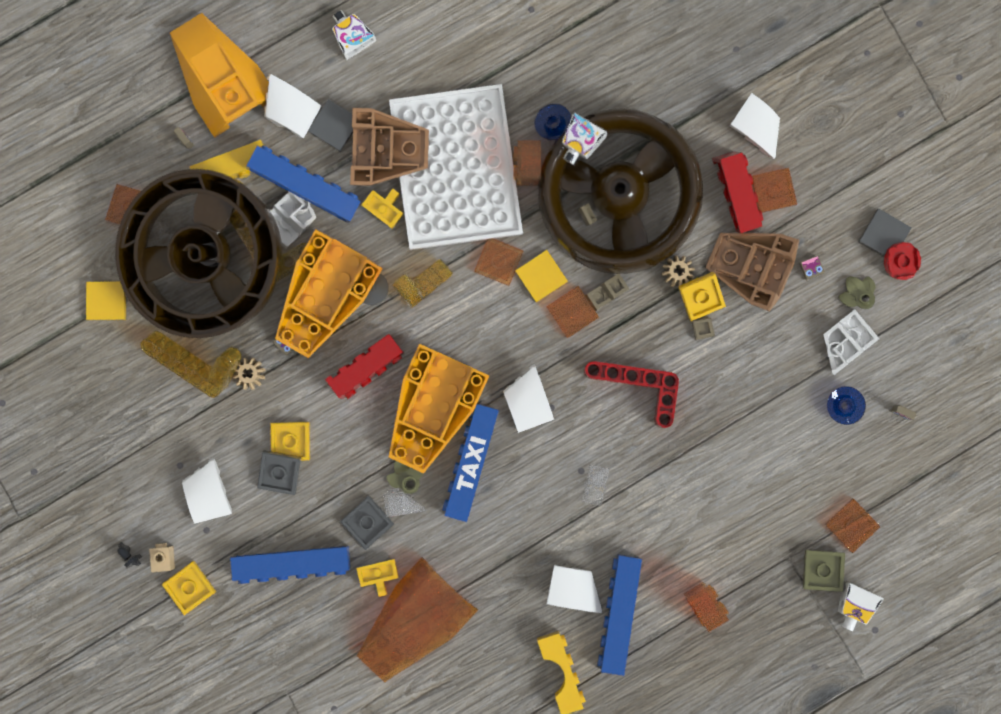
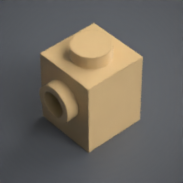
(162, 558)

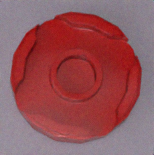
(902, 261)

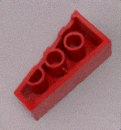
(739, 191)
(365, 367)

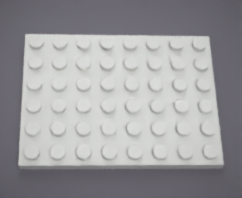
(469, 174)

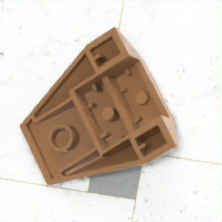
(385, 147)
(754, 265)

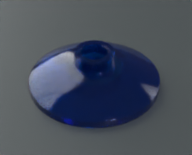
(547, 116)
(854, 400)

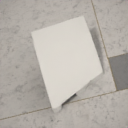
(289, 107)
(758, 125)
(292, 217)
(848, 340)
(528, 401)
(206, 493)
(573, 589)

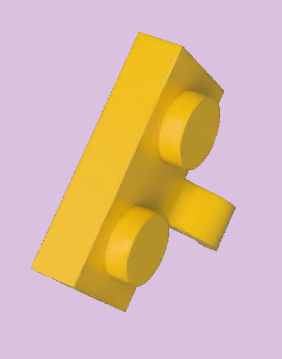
(383, 208)
(377, 574)

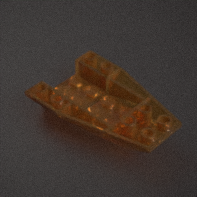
(414, 621)

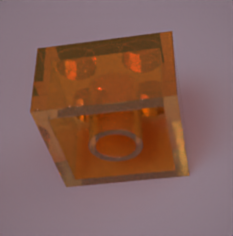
(528, 160)
(706, 607)

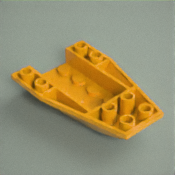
(217, 74)
(323, 292)
(433, 406)

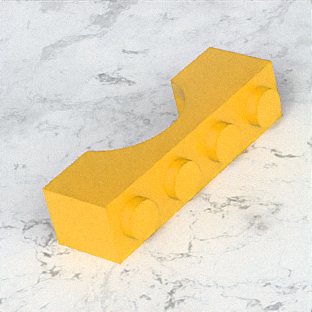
(567, 696)

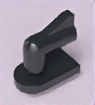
(123, 551)

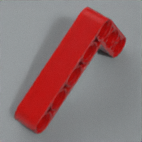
(640, 380)

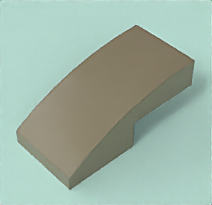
(587, 214)
(607, 292)

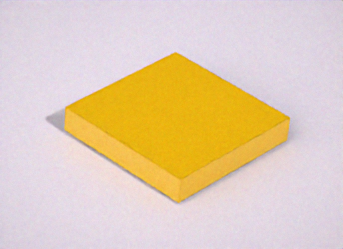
(541, 276)
(702, 296)
(105, 301)
(291, 439)
(189, 587)

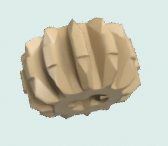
(681, 266)
(247, 381)

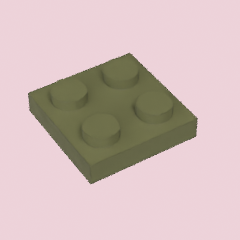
(823, 570)

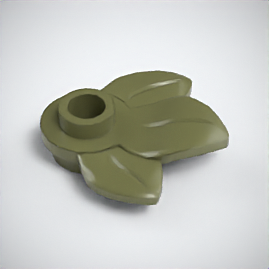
(856, 290)
(402, 476)

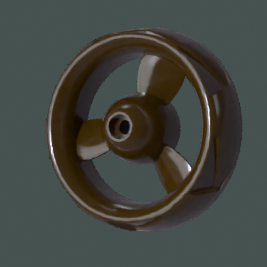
(629, 238)
(197, 252)

